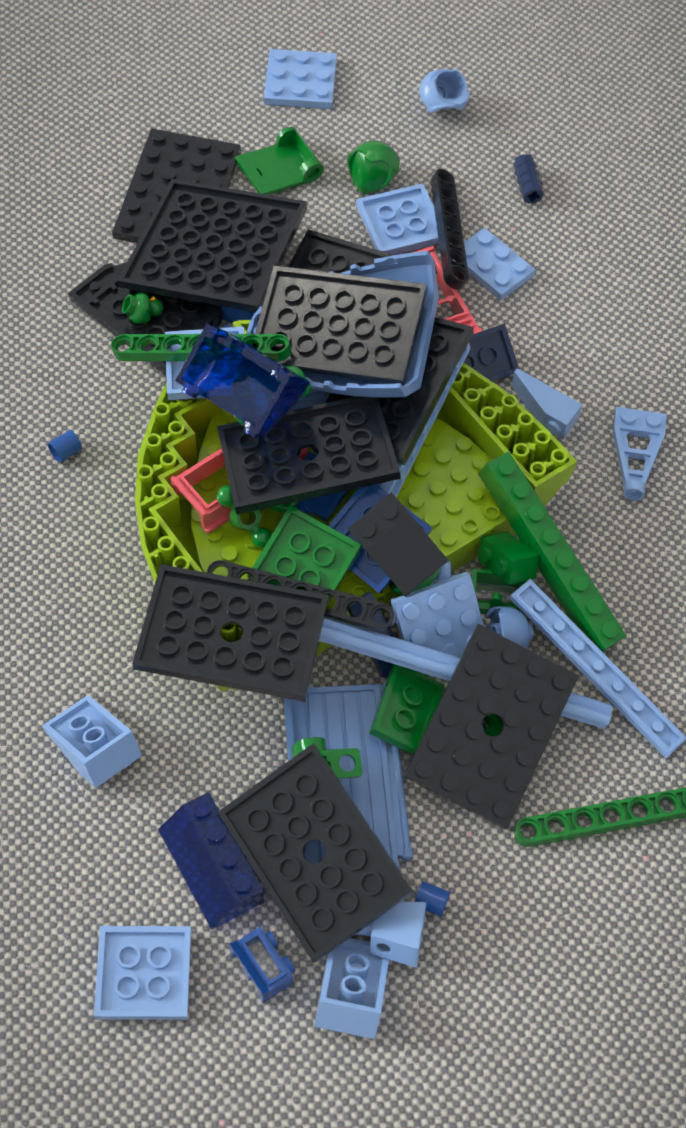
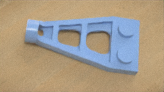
(640, 424)

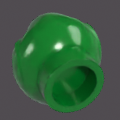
(141, 307)

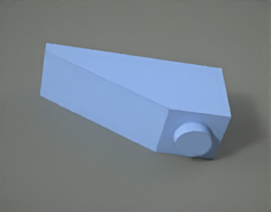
(549, 406)

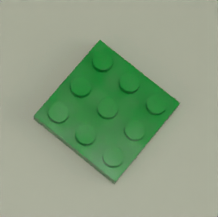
(307, 552)

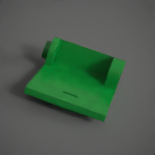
(281, 165)

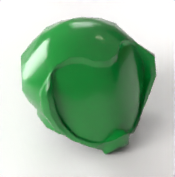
(372, 166)

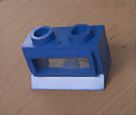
(263, 963)

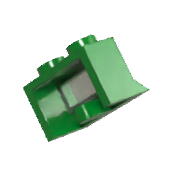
(492, 590)

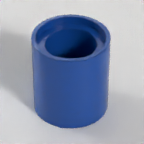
(64, 446)
(434, 897)

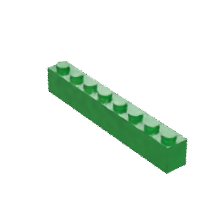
(556, 559)

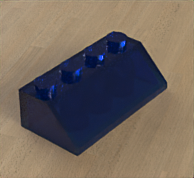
(211, 861)

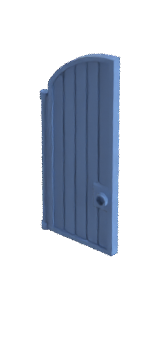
(344, 720)

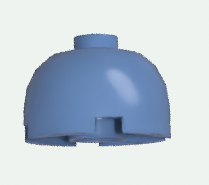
(510, 624)

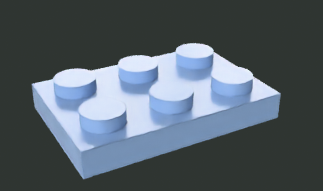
(495, 264)

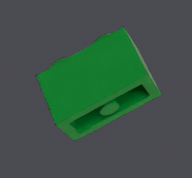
(508, 557)

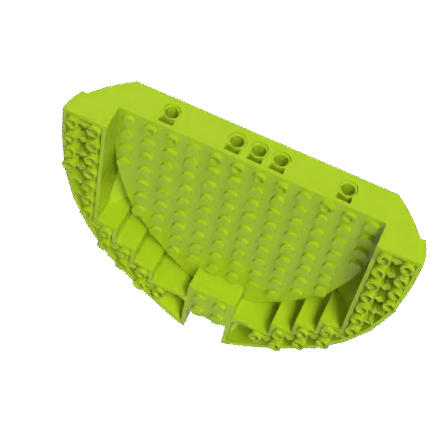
(441, 487)

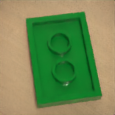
(405, 707)

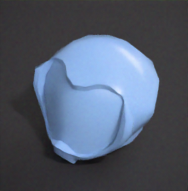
(444, 90)

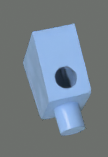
(398, 933)

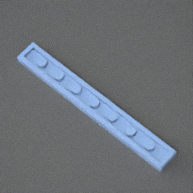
(598, 668)

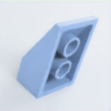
(93, 740)
(352, 990)

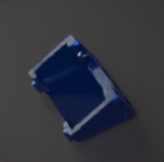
(240, 380)

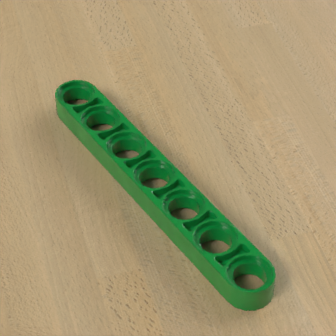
(187, 342)
(599, 823)

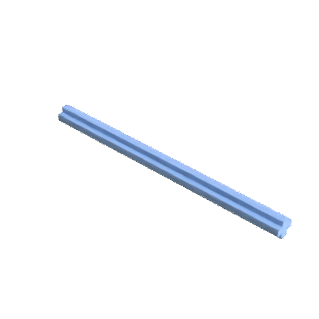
(437, 664)

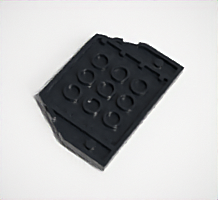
(104, 299)

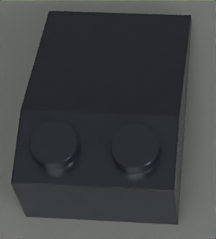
(398, 544)

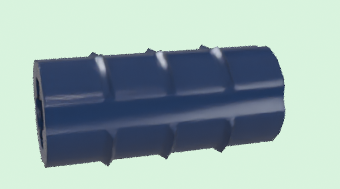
(528, 178)

